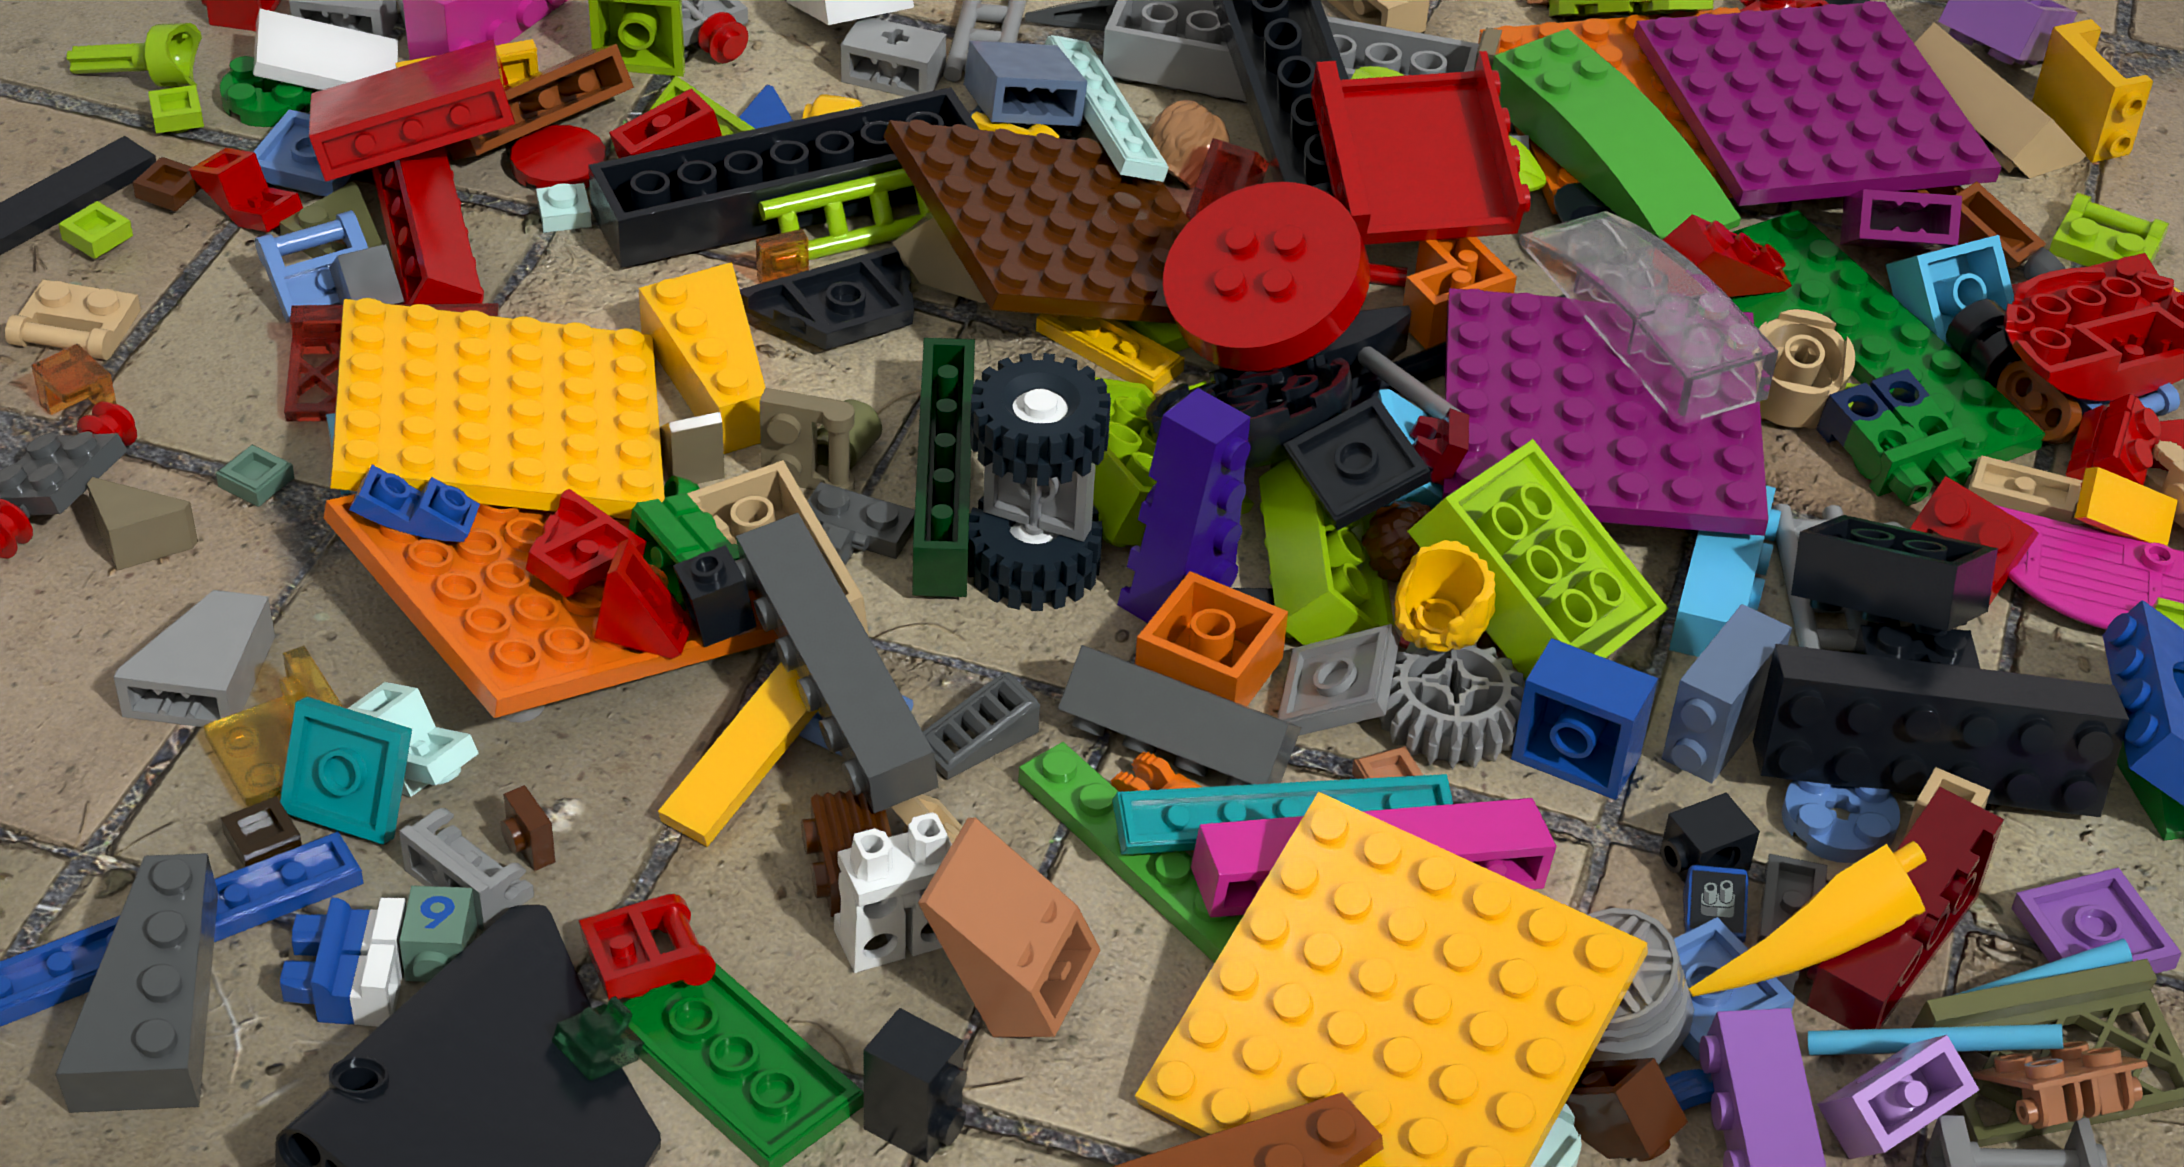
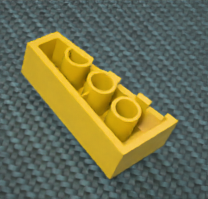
(707, 348)

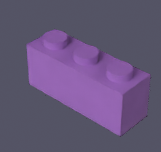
(1760, 1090)

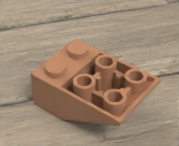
(1008, 934)

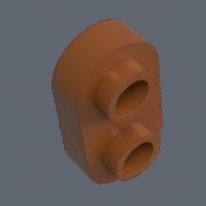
(2042, 403)

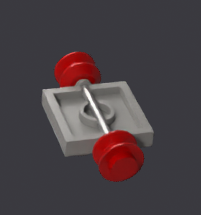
(716, 27)

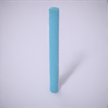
(1963, 1038)

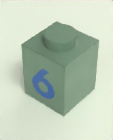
(435, 929)

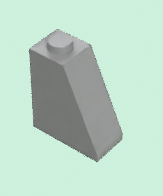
(200, 663)

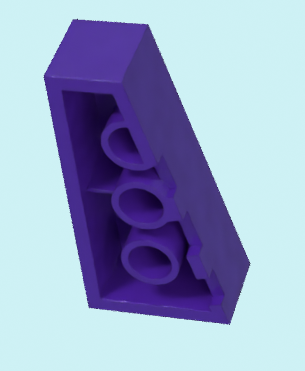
(1194, 505)

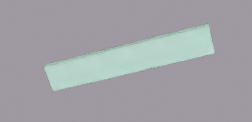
(1111, 115)

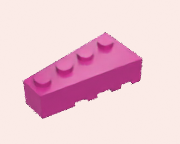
(449, 25)

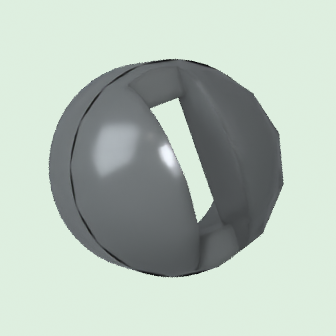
(2040, 263)

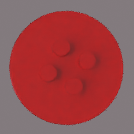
(1266, 276)

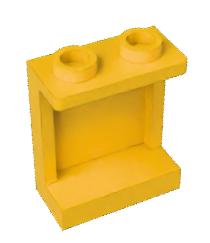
(2088, 94)

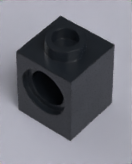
(715, 596)
(1709, 835)

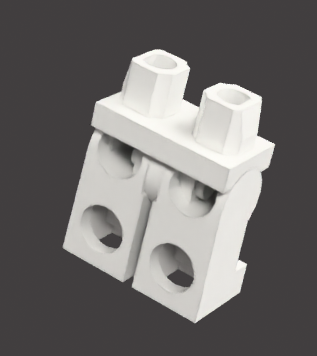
(882, 890)

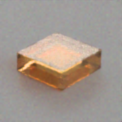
(781, 255)

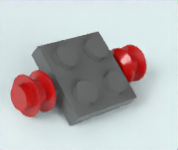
(58, 471)

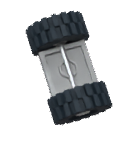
(1039, 439)

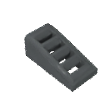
(1004, 702)

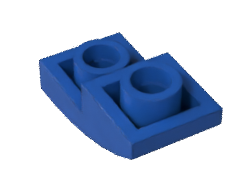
(433, 513)

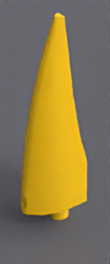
(1843, 915)

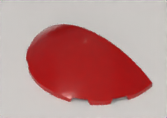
(2099, 332)

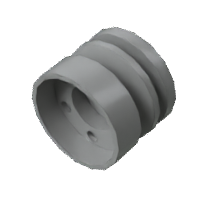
(1658, 1003)

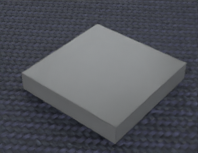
(1340, 680)

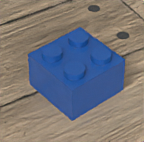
(1583, 718)

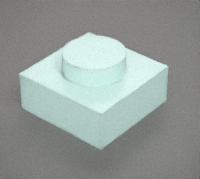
(563, 207)

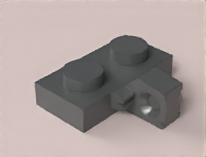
(861, 521)

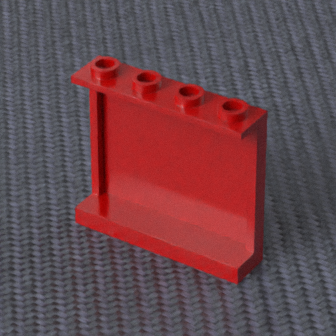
(409, 110)
(1421, 154)

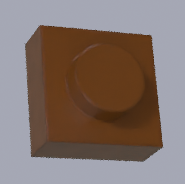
(166, 184)
(527, 828)

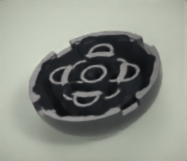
(1278, 401)

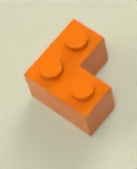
(1446, 265)

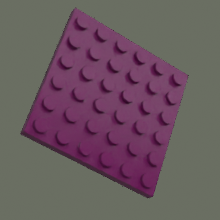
(1814, 102)
(1546, 375)

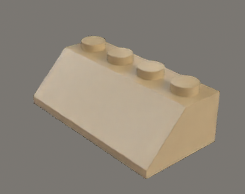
(1997, 111)

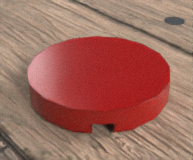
(556, 156)

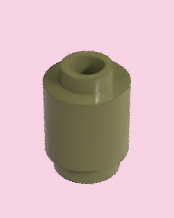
(862, 436)

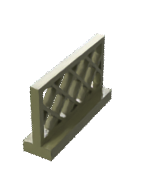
(2065, 1000)

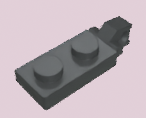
(1786, 889)

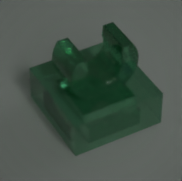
(599, 1039)

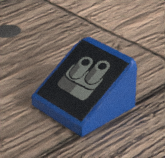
(1716, 893)

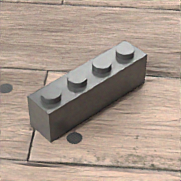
(1177, 718)

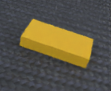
(2125, 507)

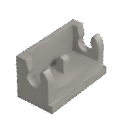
(456, 862)

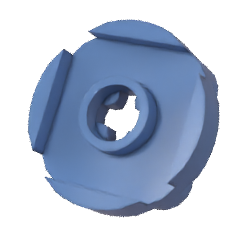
(1869, 826)

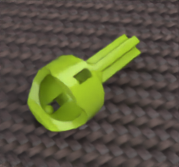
(165, 55)

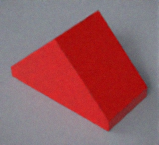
(639, 608)

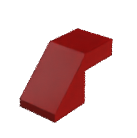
(240, 190)

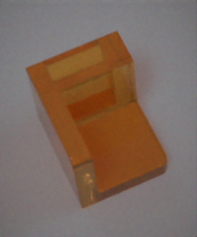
(70, 379)

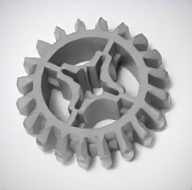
(1454, 704)

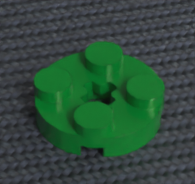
(258, 99)

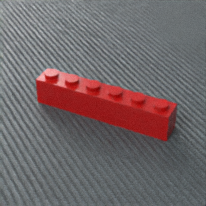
(427, 230)

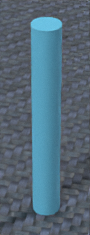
(2101, 956)

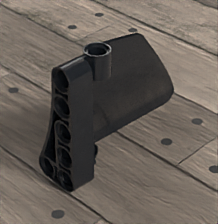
(474, 1073)

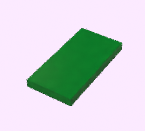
(742, 1067)

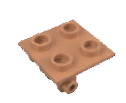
(2068, 1083)

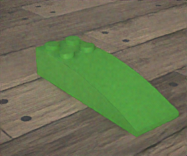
(1607, 134)

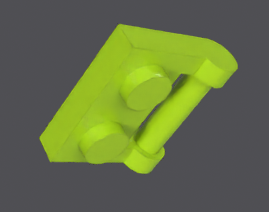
(2090, 244)

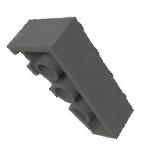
(149, 1002)

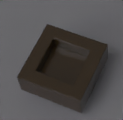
(260, 831)

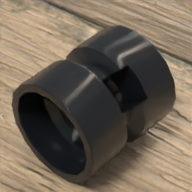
(1981, 339)

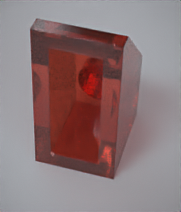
(1225, 171)

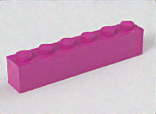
(1498, 835)

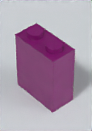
(1901, 220)

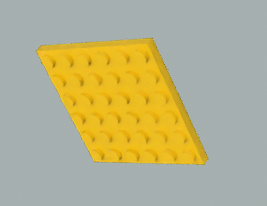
(497, 407)
(1406, 984)

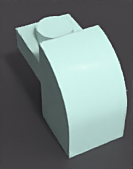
(434, 752)

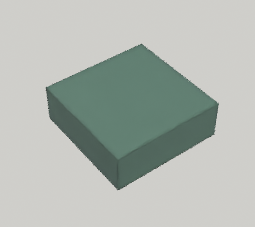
(255, 475)

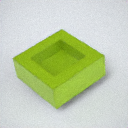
(176, 109)
(95, 229)

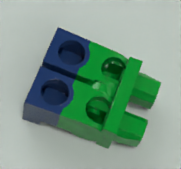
(1896, 437)

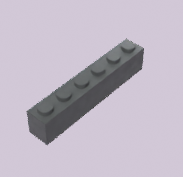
(836, 665)

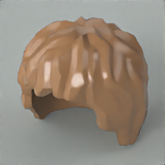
(1184, 137)

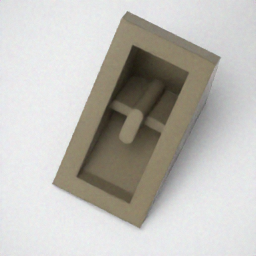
(694, 448)
(140, 523)

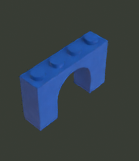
(2148, 673)

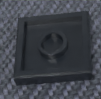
(1357, 462)

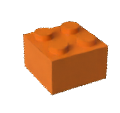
(1214, 639)

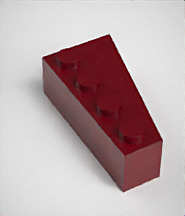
(1872, 979)

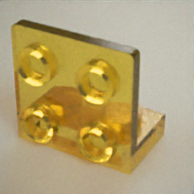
(257, 740)

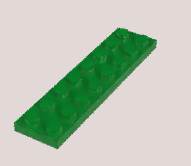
(1893, 339)

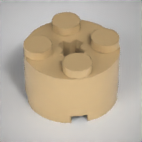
(1808, 367)

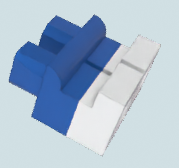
(354, 966)

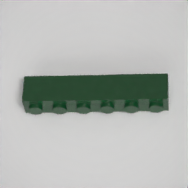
(943, 469)

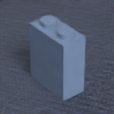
(1025, 83)
(1723, 694)

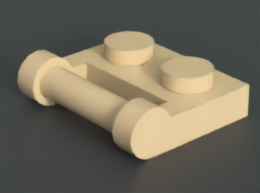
(72, 315)

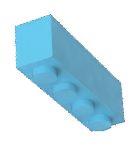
(1720, 581)

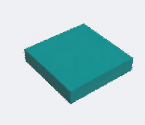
(345, 770)

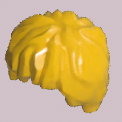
(1445, 597)

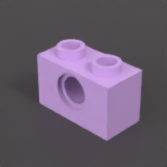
(1898, 1097)

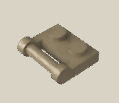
(790, 435)

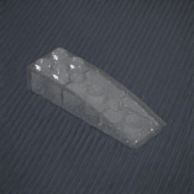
(1657, 315)

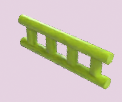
(831, 199)

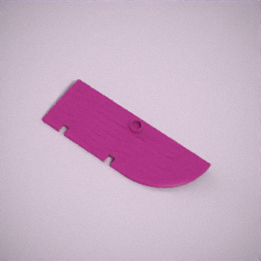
(2093, 571)

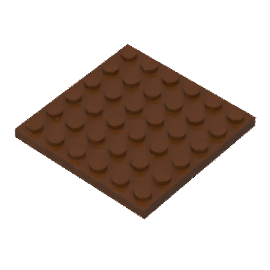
(1044, 220)

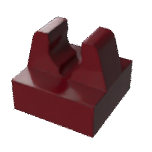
(1442, 443)

